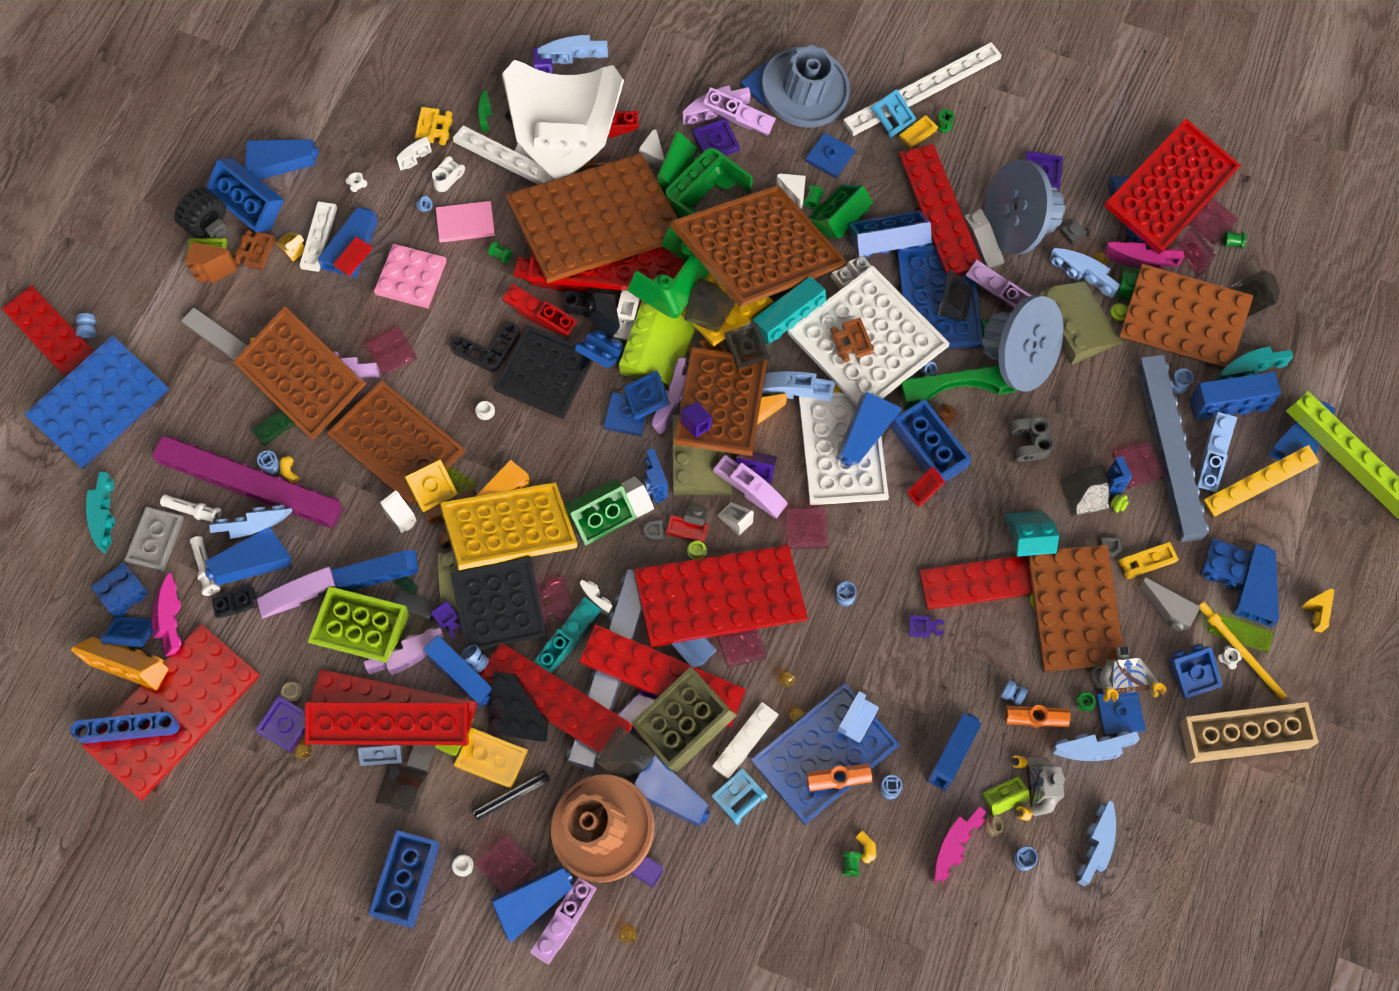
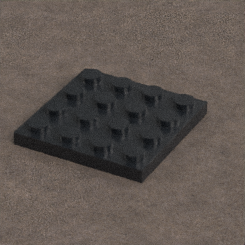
(544, 372)
(498, 604)

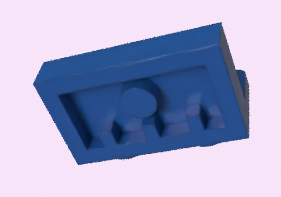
(1118, 476)

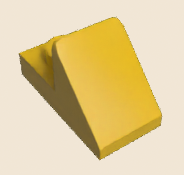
(291, 245)
(1322, 606)

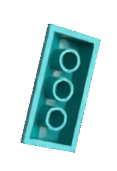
(790, 309)

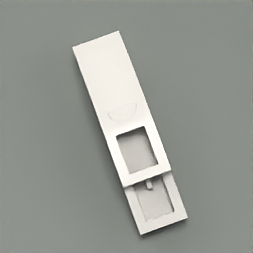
(627, 314)

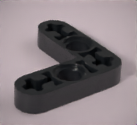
(487, 354)

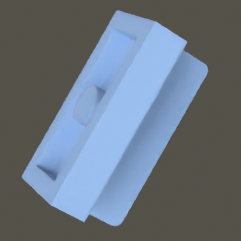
(858, 718)

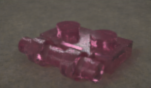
(559, 597)

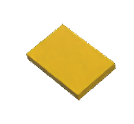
(491, 758)

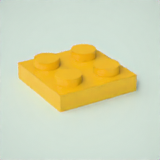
(431, 486)

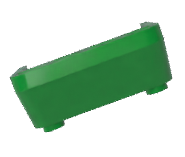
(701, 176)
(669, 294)

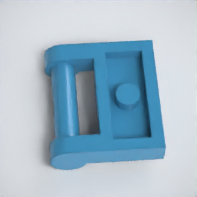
(897, 109)
(734, 791)

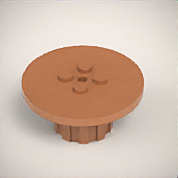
(602, 828)

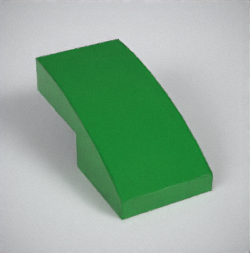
(484, 110)

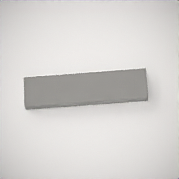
(214, 333)

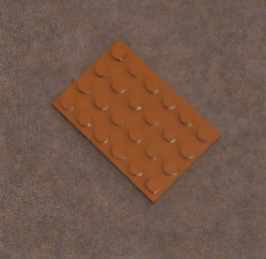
(1185, 316)
(299, 373)
(728, 396)
(393, 439)
(1075, 608)

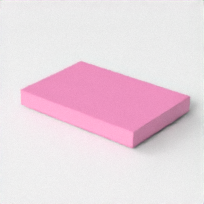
(465, 221)

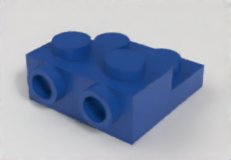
(601, 348)
(655, 480)
(1225, 564)
(120, 590)
(1195, 670)

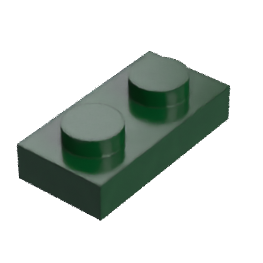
(272, 427)

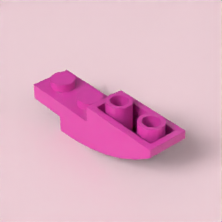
(1135, 254)
(163, 612)
(951, 849)

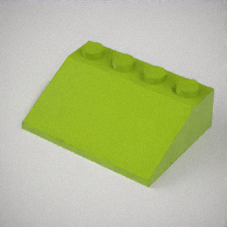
(655, 344)
(359, 624)

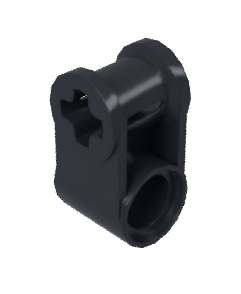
(578, 306)

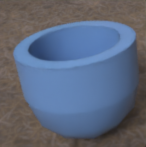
(426, 206)
(931, 367)

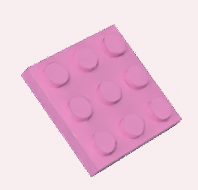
(410, 276)

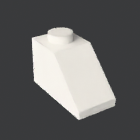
(398, 512)

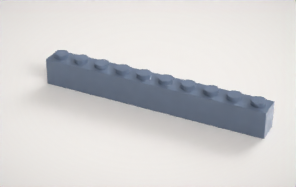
(1172, 449)
(605, 688)

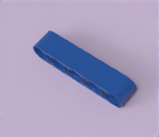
(376, 571)
(115, 725)

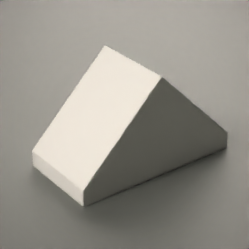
(652, 150)
(793, 187)
(638, 496)
(736, 517)

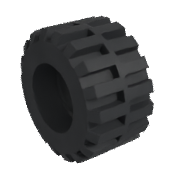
(198, 211)

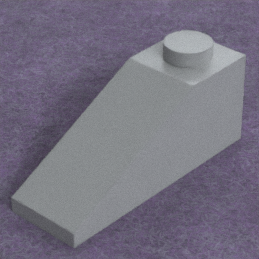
(984, 239)
(1172, 607)

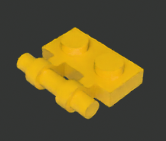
(428, 122)

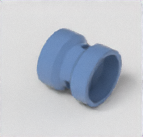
(85, 325)
(1182, 380)
(271, 465)
(846, 589)
(473, 657)
(1010, 690)
(891, 791)
(1029, 858)

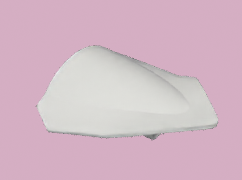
(561, 117)

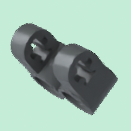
(1033, 451)

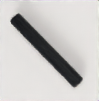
(510, 795)

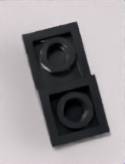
(234, 603)

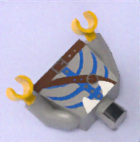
(1127, 675)
(1044, 785)

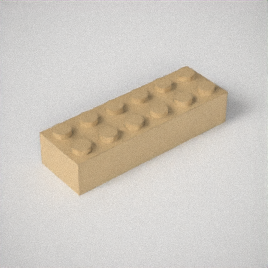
(1248, 732)

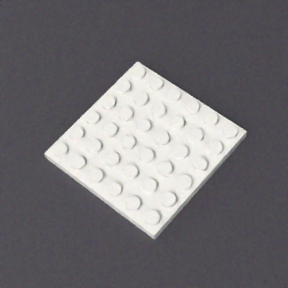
(897, 331)

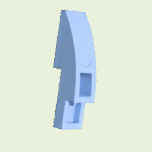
(578, 46)
(1079, 265)
(798, 384)
(1216, 452)
(252, 522)
(1088, 749)
(1103, 837)

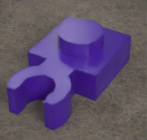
(445, 617)
(921, 626)

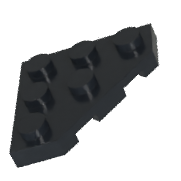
(514, 710)

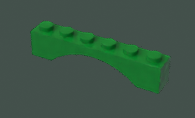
(928, 386)

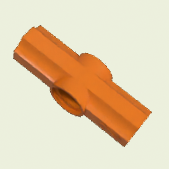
(1050, 716)
(825, 778)

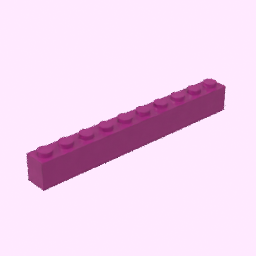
(247, 482)

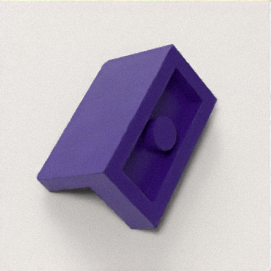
(542, 64)
(760, 464)

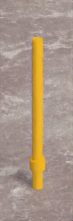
(1215, 620)

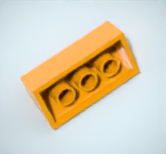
(122, 662)

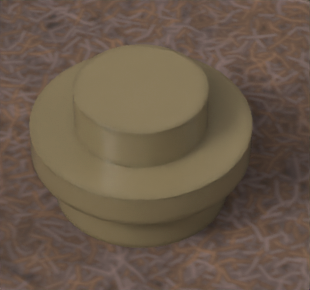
(291, 691)
(993, 825)

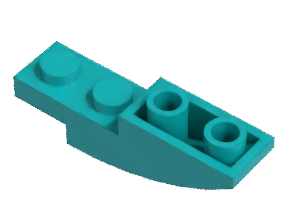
(1256, 361)
(98, 516)
(568, 636)

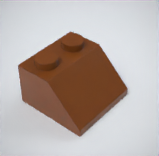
(209, 262)

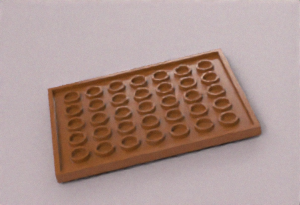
(592, 217)
(758, 245)

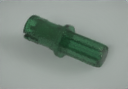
(406, 584)

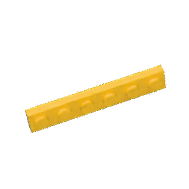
(1260, 481)

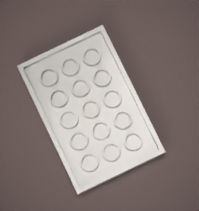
(827, 479)

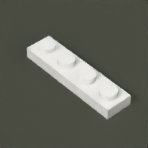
(318, 235)
(745, 741)

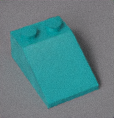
(1032, 533)

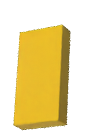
(918, 132)

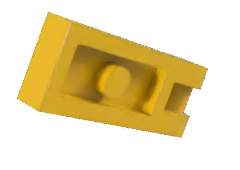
(1148, 560)

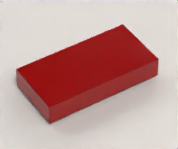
(352, 256)
(925, 487)
(685, 530)

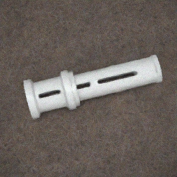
(199, 511)
(200, 554)

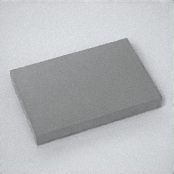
(154, 539)

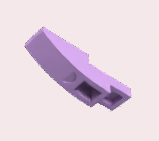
(698, 112)
(737, 112)
(996, 284)
(664, 417)
(752, 485)
(406, 657)
(563, 921)

